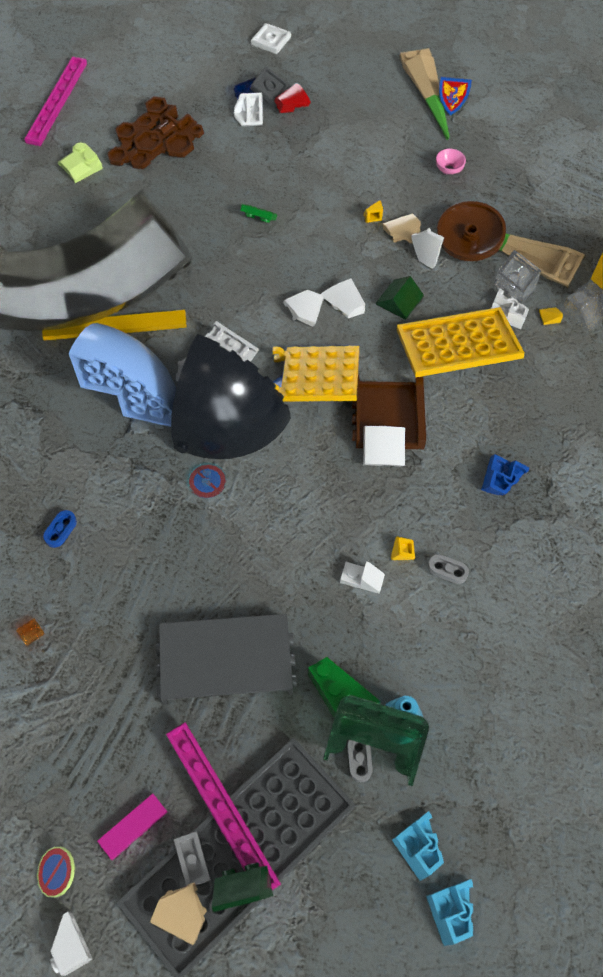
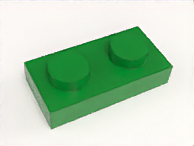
(252, 211)

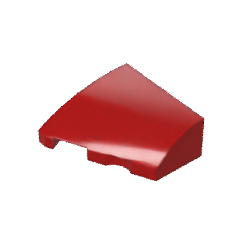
(291, 99)

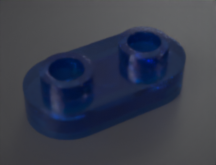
(243, 87)

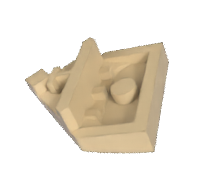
(402, 227)
(180, 913)

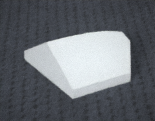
(249, 109)

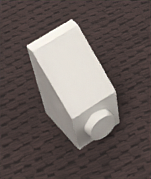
(69, 947)

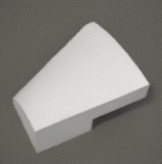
(345, 298)
(513, 310)

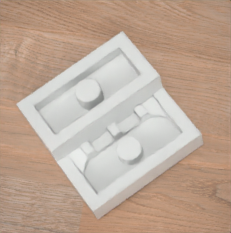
(384, 446)

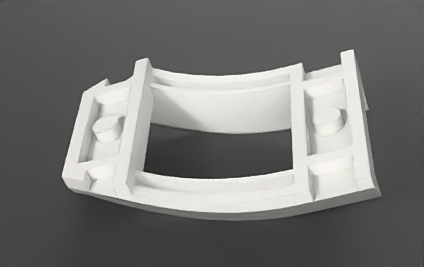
(228, 341)

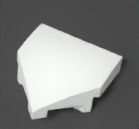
(427, 247)
(305, 306)

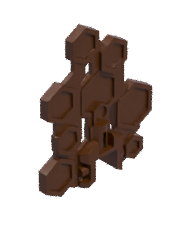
(150, 143)

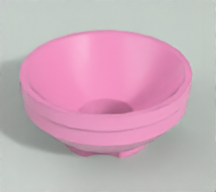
(452, 158)

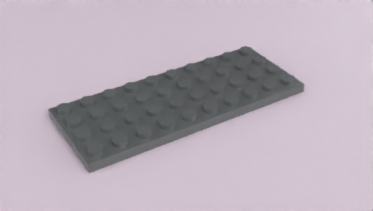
(288, 812)

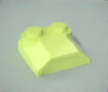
(80, 162)

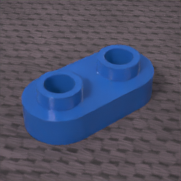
(59, 529)

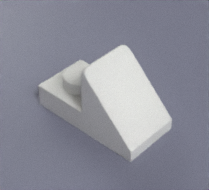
(362, 577)

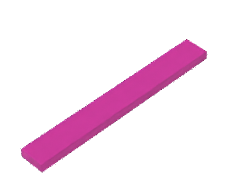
(55, 101)
(218, 800)

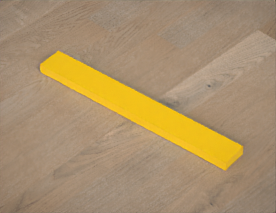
(126, 323)

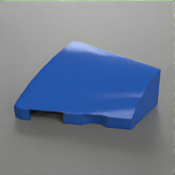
(502, 475)

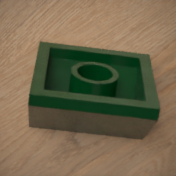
(401, 297)

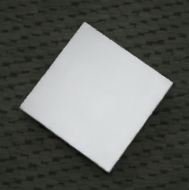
(271, 38)

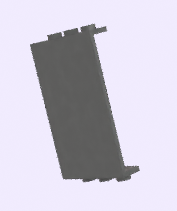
(225, 657)

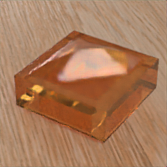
(30, 632)

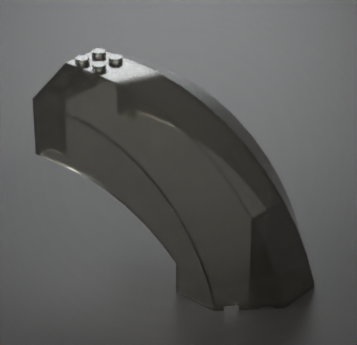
(92, 272)

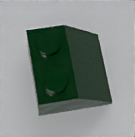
(241, 887)

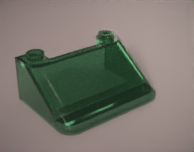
(379, 728)

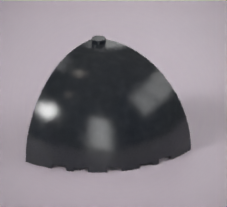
(224, 405)

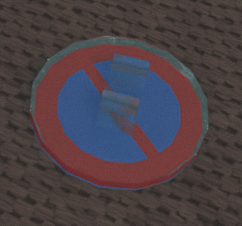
(207, 480)

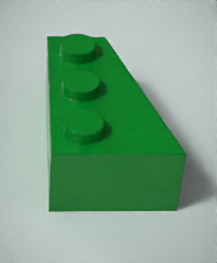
(335, 684)

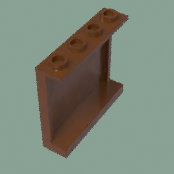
(391, 405)

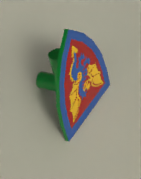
(454, 93)

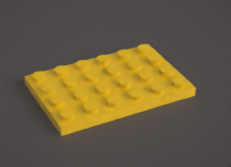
(459, 342)

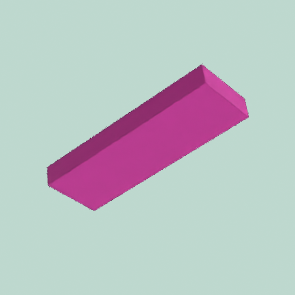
(132, 827)

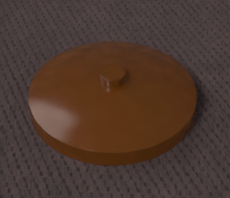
(471, 231)

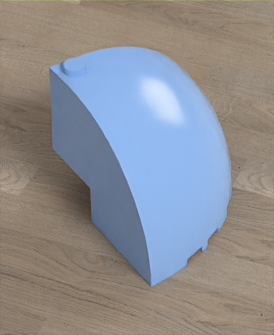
(124, 367)

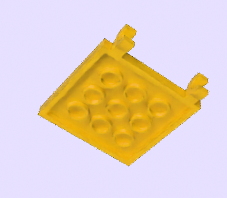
(319, 373)

